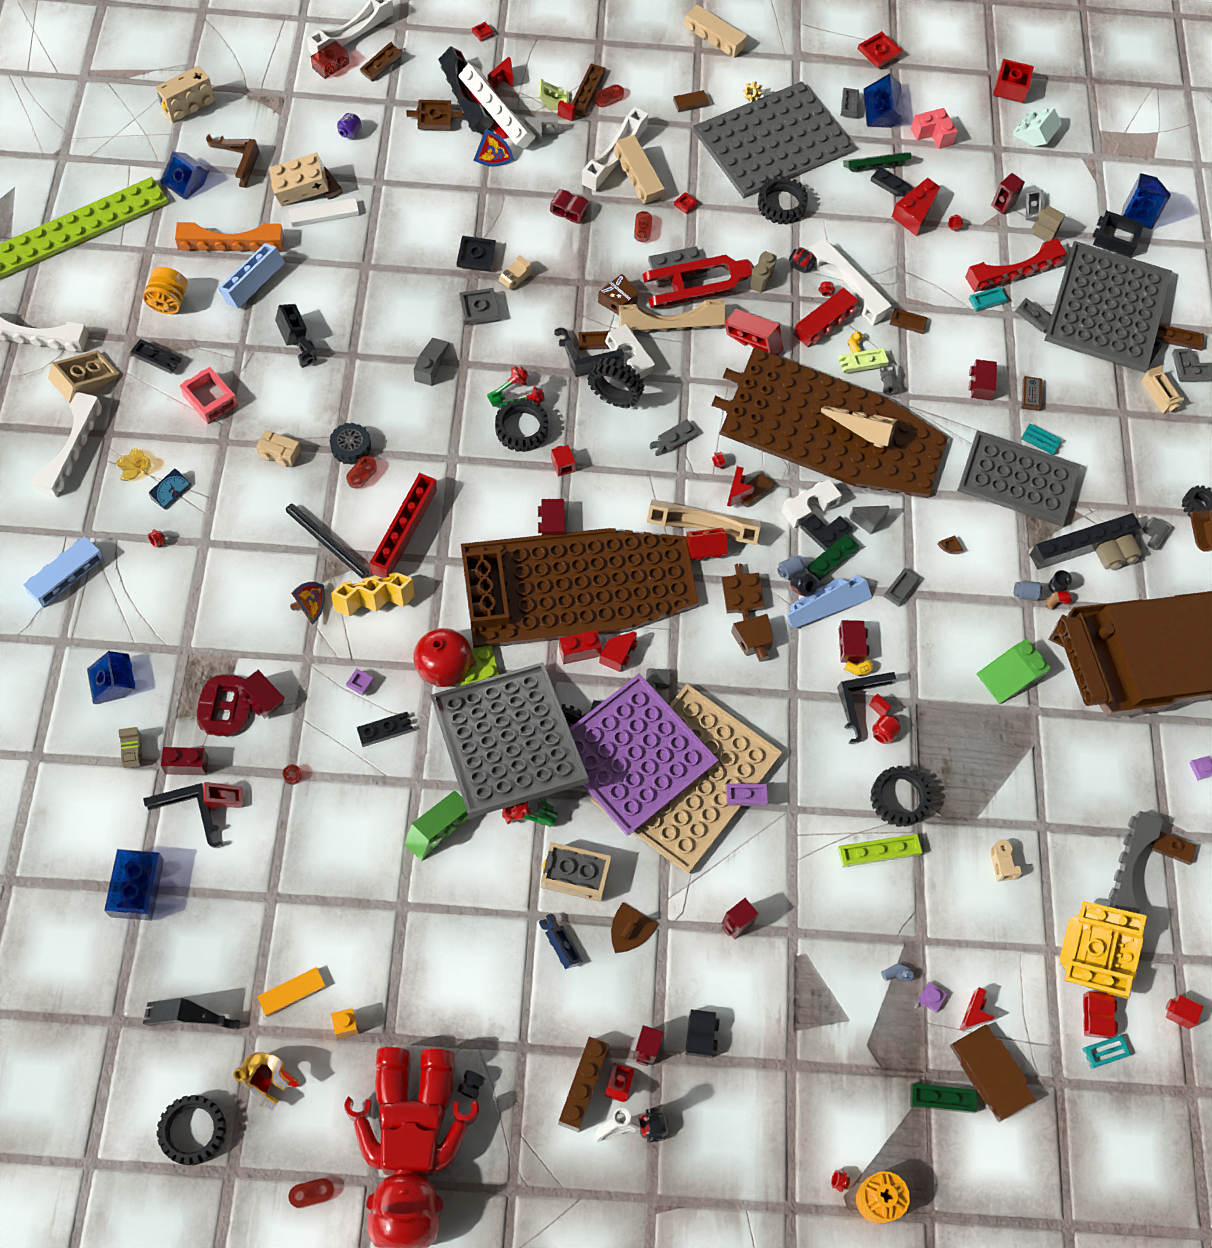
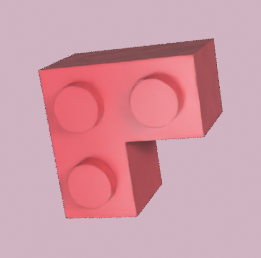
(935, 125)

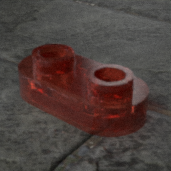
(609, 95)
(643, 226)
(359, 472)
(311, 1193)

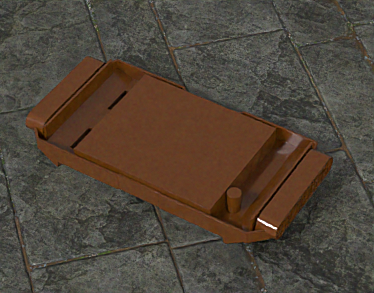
(1141, 652)

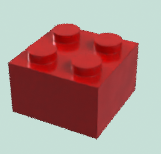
(1013, 80)

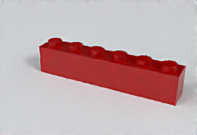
(403, 526)

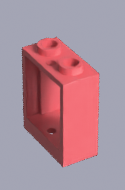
(211, 411)

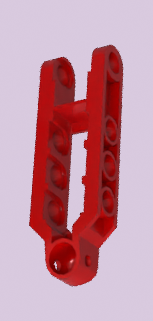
(739, 271)

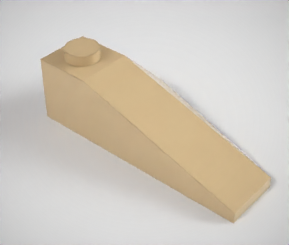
(874, 428)

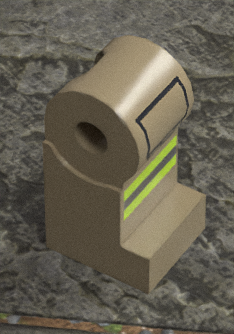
(130, 747)

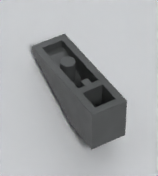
(430, 361)

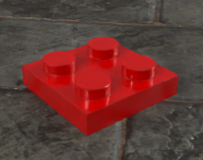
(879, 49)

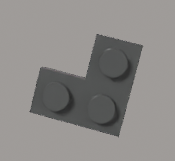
(1187, 368)

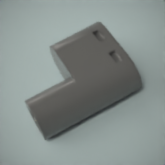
(1157, 531)
(658, 678)

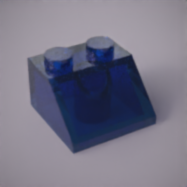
(184, 175)
(111, 677)

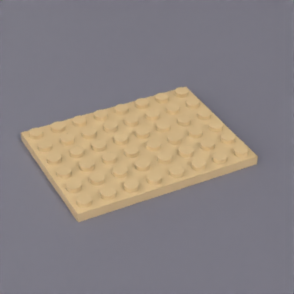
(700, 813)

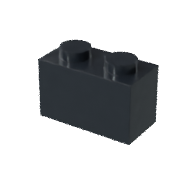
(290, 323)

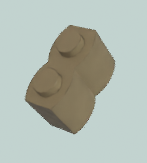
(1048, 223)
(763, 271)
(1118, 552)

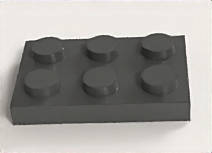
(675, 258)

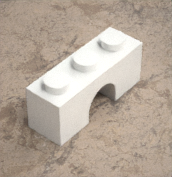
(624, 339)
(822, 494)

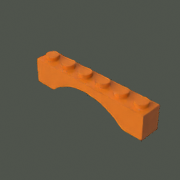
(193, 237)

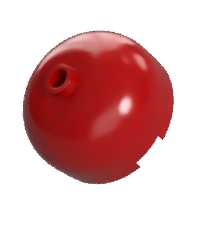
(442, 657)

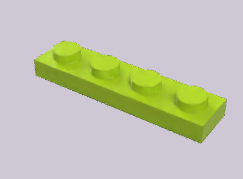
(880, 850)

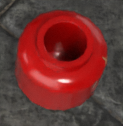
(886, 729)

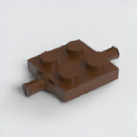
(434, 114)
(742, 592)

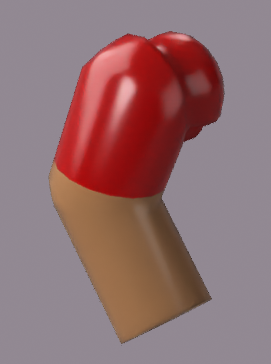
(1063, 596)

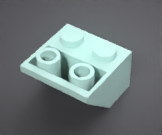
(1038, 127)

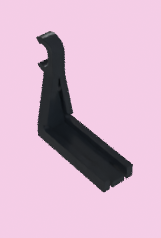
(584, 365)
(845, 691)
(185, 794)
(184, 1011)

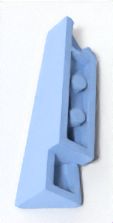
(829, 600)

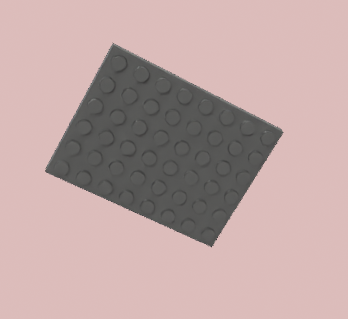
(772, 138)
(1109, 306)
(508, 740)

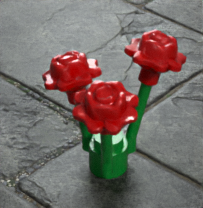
(520, 377)
(545, 816)

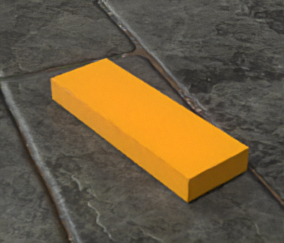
(291, 991)

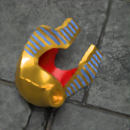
(258, 1073)

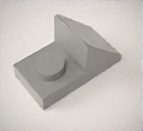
(542, 125)

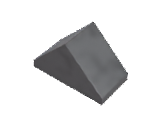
(869, 516)

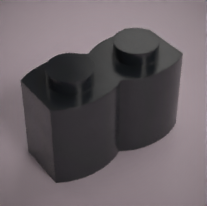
(700, 1033)

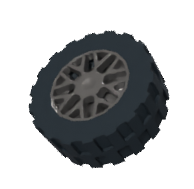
(350, 443)

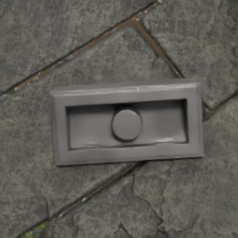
(1034, 203)

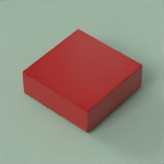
(482, 31)
(566, 110)
(685, 203)
(879, 705)

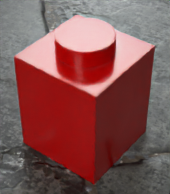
(563, 460)
(1183, 1011)

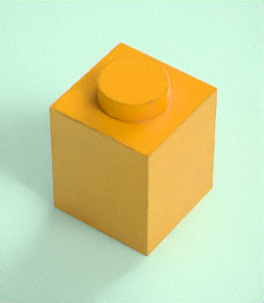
(344, 1023)

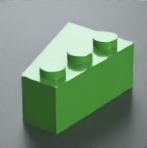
(436, 825)

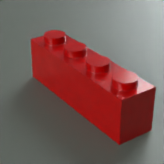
(826, 317)

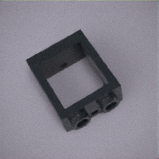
(1113, 243)

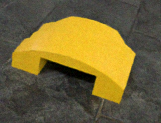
(1103, 949)

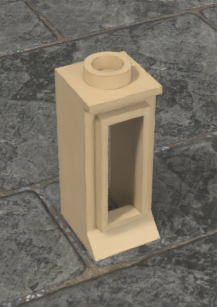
(1162, 390)

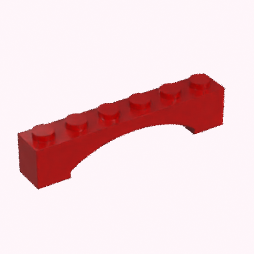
(985, 276)

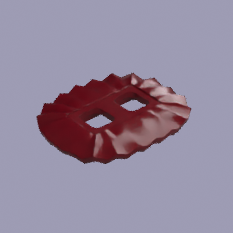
(210, 703)

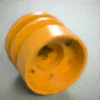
(165, 290)
(872, 1205)

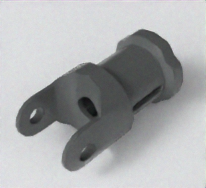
(888, 379)

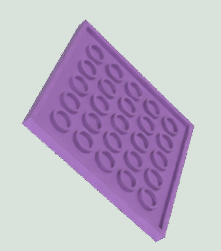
(638, 754)

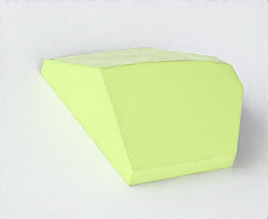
(552, 95)

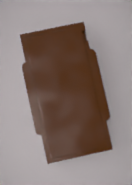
(993, 1073)

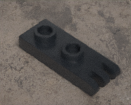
(155, 356)
(384, 729)

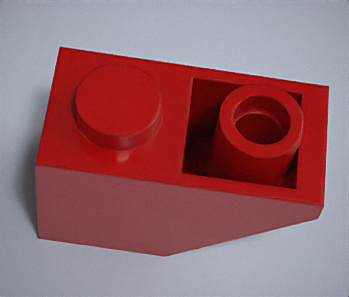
(617, 651)

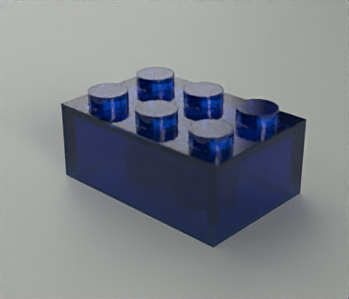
(134, 884)

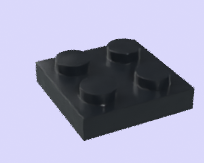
(476, 253)

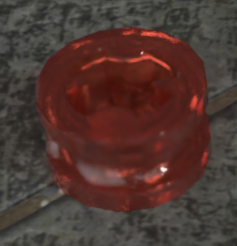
(289, 780)

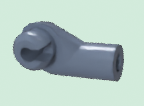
(898, 971)

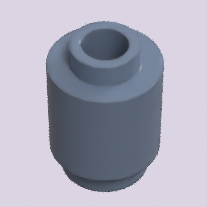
(790, 566)
(1028, 590)

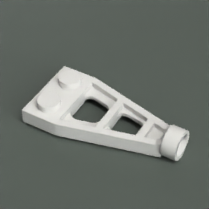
(618, 1126)

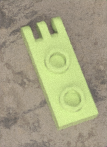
(863, 360)

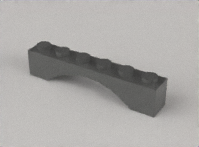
(1143, 832)

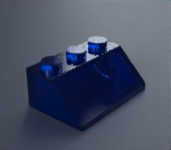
(884, 103)
(1146, 200)

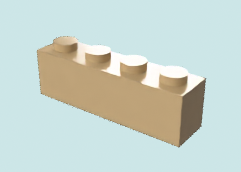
(715, 31)
(638, 169)

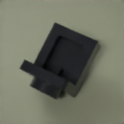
(308, 351)

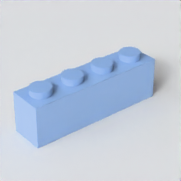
(251, 275)
(63, 571)

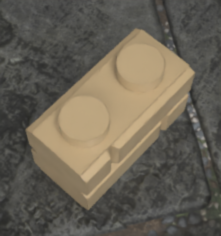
(278, 448)

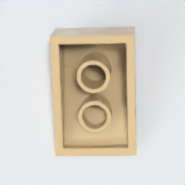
(81, 374)

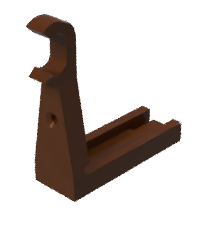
(247, 147)

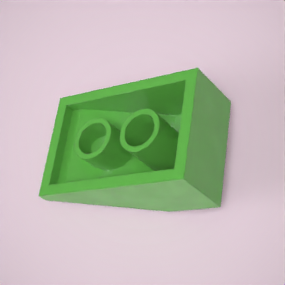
(1014, 671)

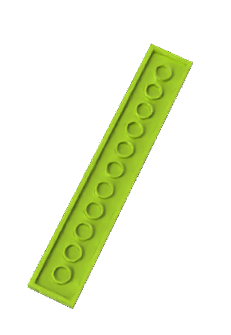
(80, 226)

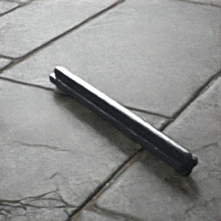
(327, 541)

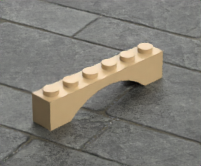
(708, 313)
(672, 514)

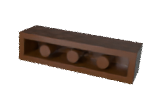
(583, 1084)

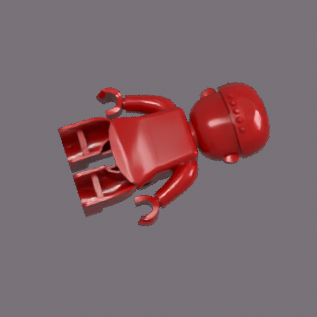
(404, 1202)

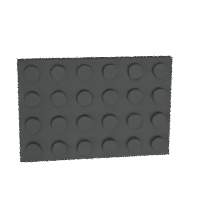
(1019, 478)

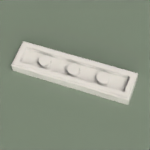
(323, 212)

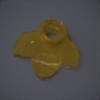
(133, 464)

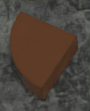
(951, 545)

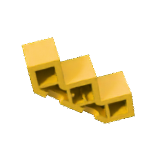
(373, 593)

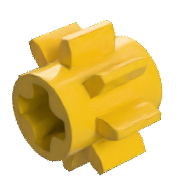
(749, 90)

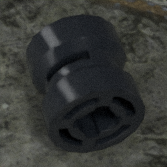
(1060, 581)
(471, 1084)

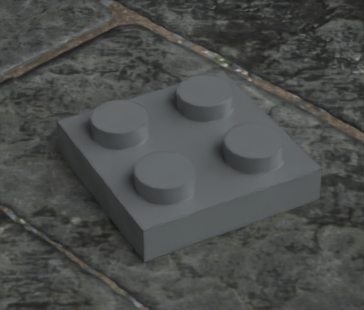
(479, 306)

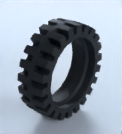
(786, 186)
(521, 442)
(913, 778)
(170, 1114)

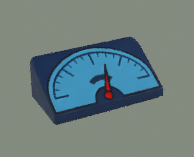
(169, 488)

